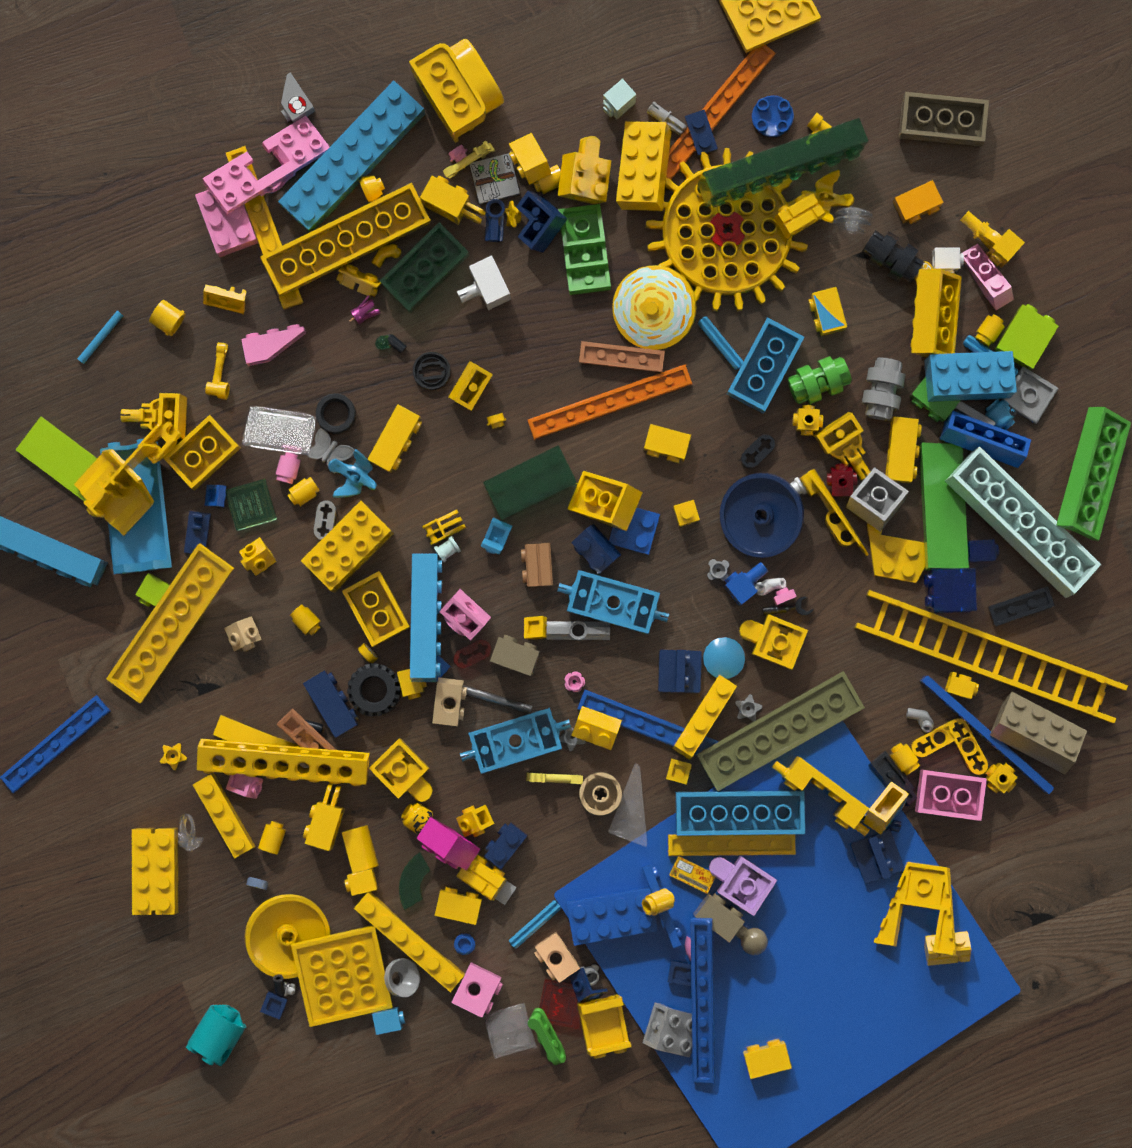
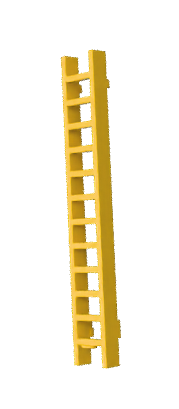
(1005, 644)

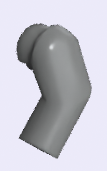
(922, 717)

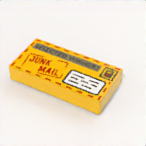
(692, 874)

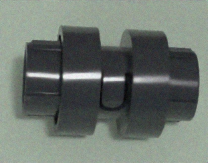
(887, 252)

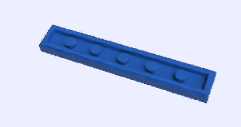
(55, 744)

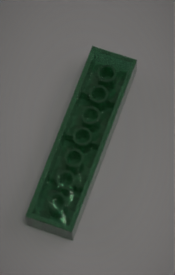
(782, 162)

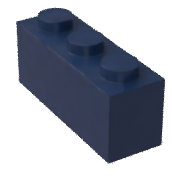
(331, 703)

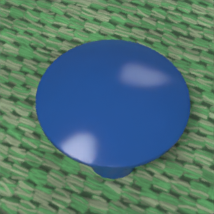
(772, 116)

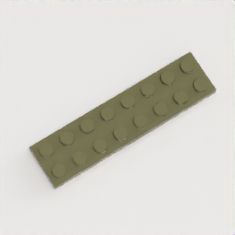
(780, 731)

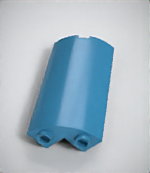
(147, 541)

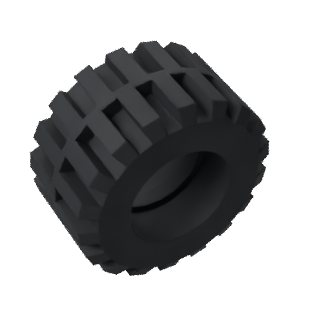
(355, 690)

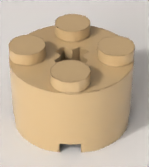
(605, 804)

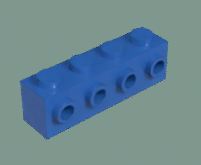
(996, 442)

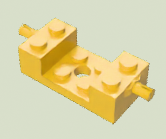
(849, 811)

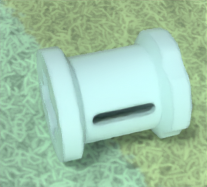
(447, 549)

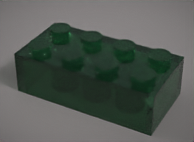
(424, 268)
(530, 483)

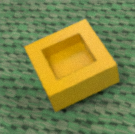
(535, 627)
(678, 771)

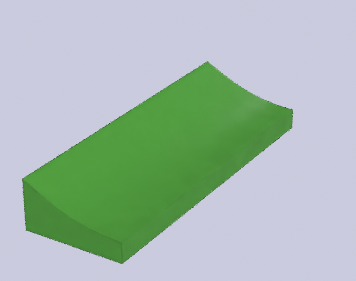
(1094, 472)
(942, 508)

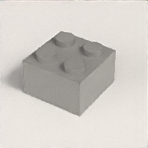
(877, 499)

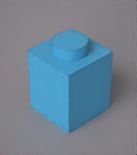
(388, 1020)

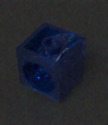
(951, 590)

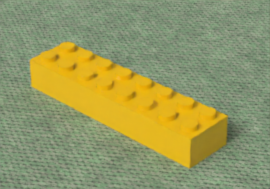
(345, 239)

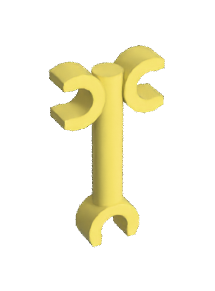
(480, 151)
(554, 778)

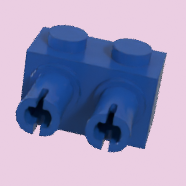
(742, 585)

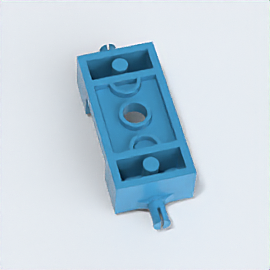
(590, 596)
(538, 736)

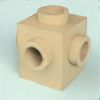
(243, 634)

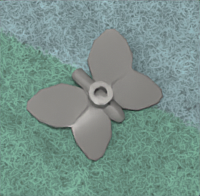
(328, 452)

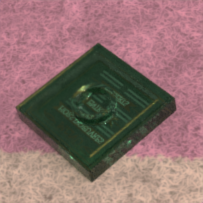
(250, 504)

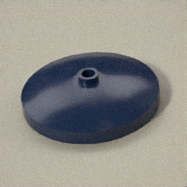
(746, 526)

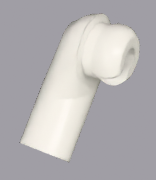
(769, 585)

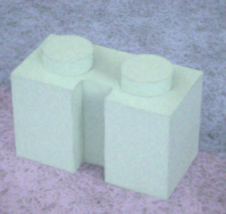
(618, 99)

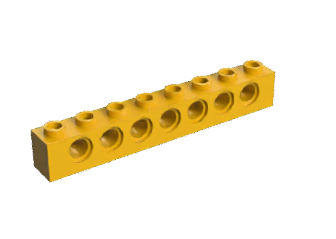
(293, 756)

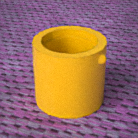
(167, 317)

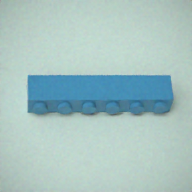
(424, 617)

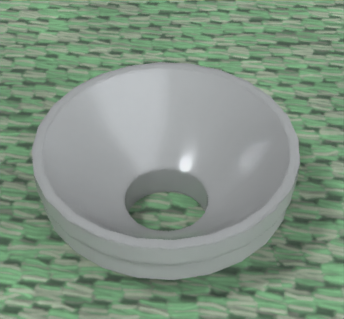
(408, 975)

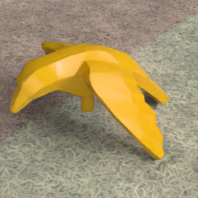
(827, 198)

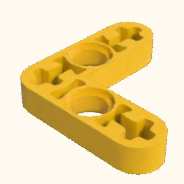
(950, 736)

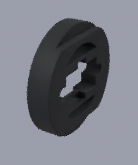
(442, 361)

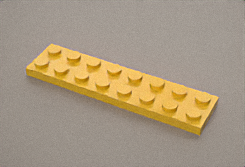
(170, 623)

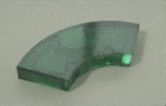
(411, 880)

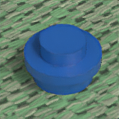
(464, 944)

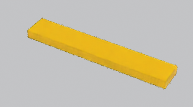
(731, 845)

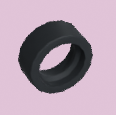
(333, 398)

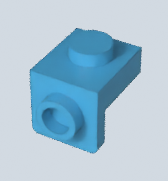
(496, 536)

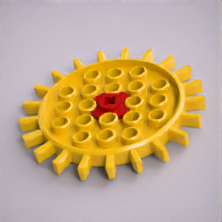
(693, 268)

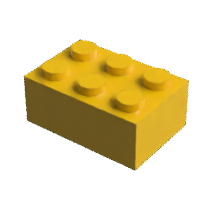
(202, 452)
(376, 609)

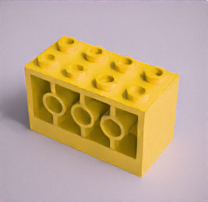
(347, 547)

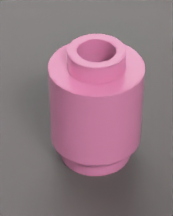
(288, 468)

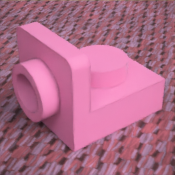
(245, 785)

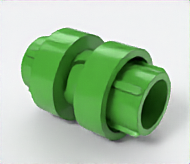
(810, 383)

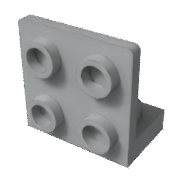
(669, 1030)

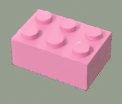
(227, 231)
(950, 795)

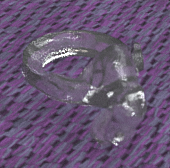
(186, 840)

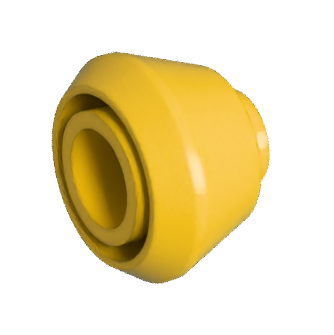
(371, 187)

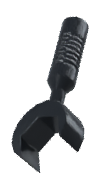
(785, 608)

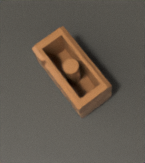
(538, 565)

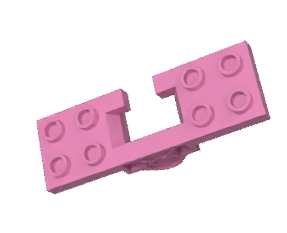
(294, 149)

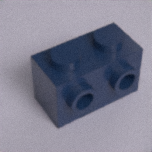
(595, 548)
(504, 847)

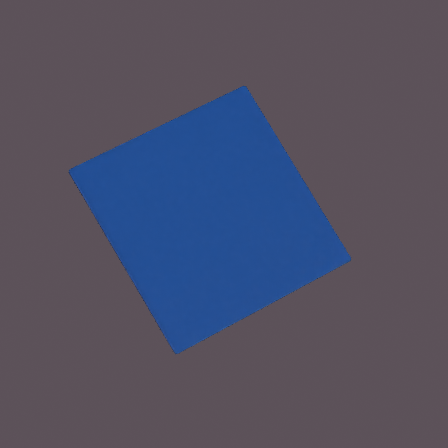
(822, 985)

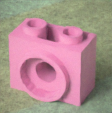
(464, 615)
(489, 985)

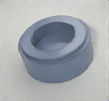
(257, 883)

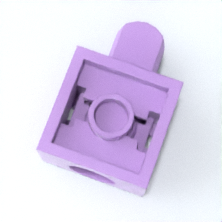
(742, 882)

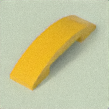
(235, 731)

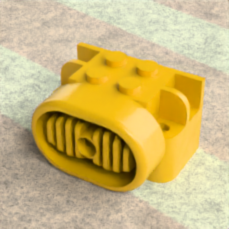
(457, 85)

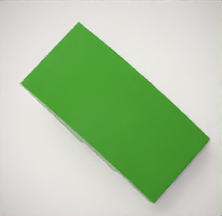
(585, 250)

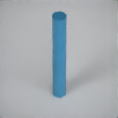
(100, 337)

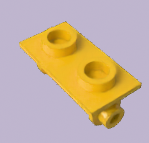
(351, 276)

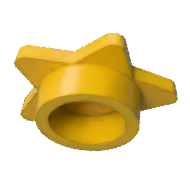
(513, 215)
(168, 751)

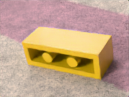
(395, 439)
(903, 449)

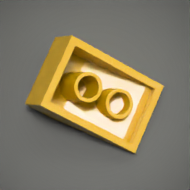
(605, 500)

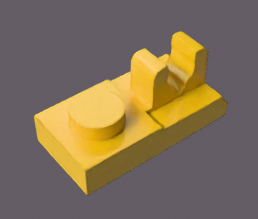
(224, 299)

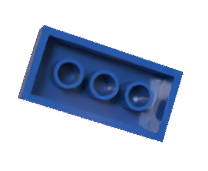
(609, 916)

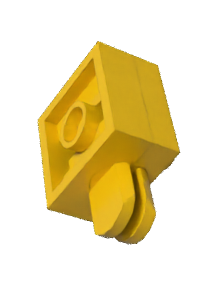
(584, 174)
(449, 201)
(774, 640)
(403, 772)
(325, 821)

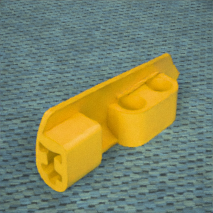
(815, 485)

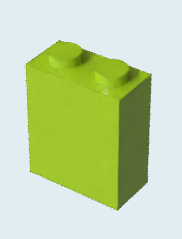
(1027, 336)

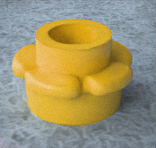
(496, 420)

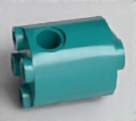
(217, 1034)

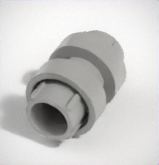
(882, 397)

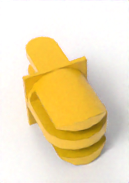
(431, 534)

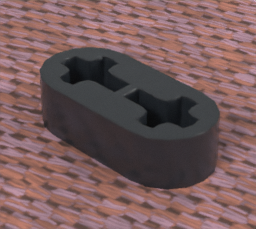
(754, 447)

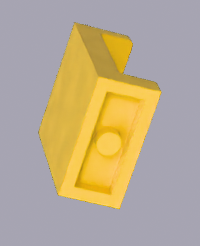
(604, 1026)

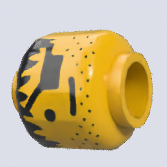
(416, 817)

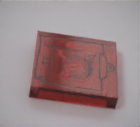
(560, 1003)

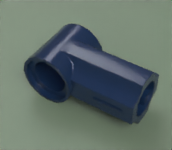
(494, 223)

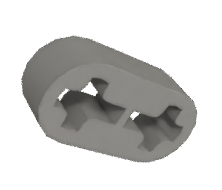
(330, 521)

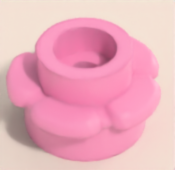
(457, 154)
(574, 676)

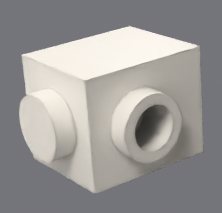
(947, 259)

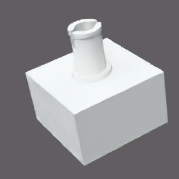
(487, 284)

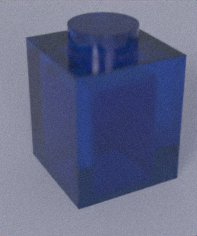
(982, 551)

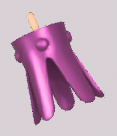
(360, 312)

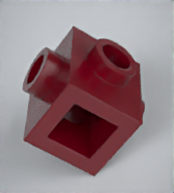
(838, 486)

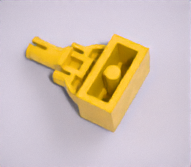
(1000, 247)
(167, 408)
(842, 440)

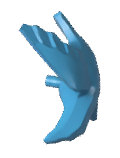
(356, 475)

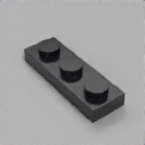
(1021, 606)

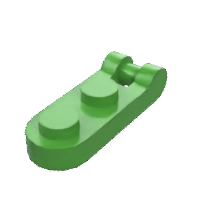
(547, 1036)

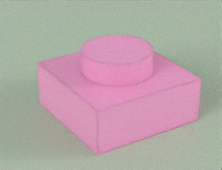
(783, 595)

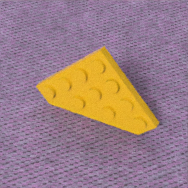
(768, 20)

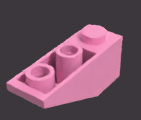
(988, 277)
(265, 347)

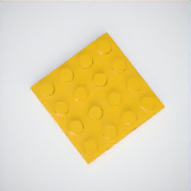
(341, 975)

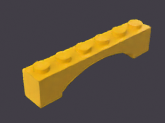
(409, 942)

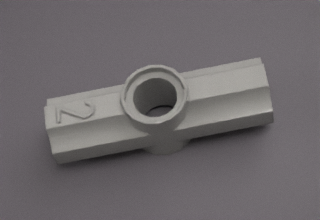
(563, 630)

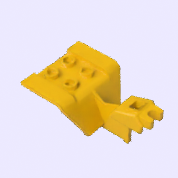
(115, 489)

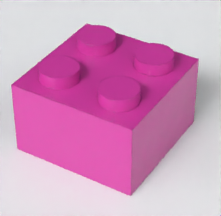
(447, 844)

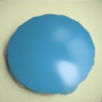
(724, 658)

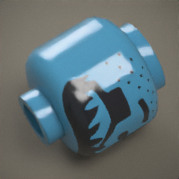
(1001, 413)

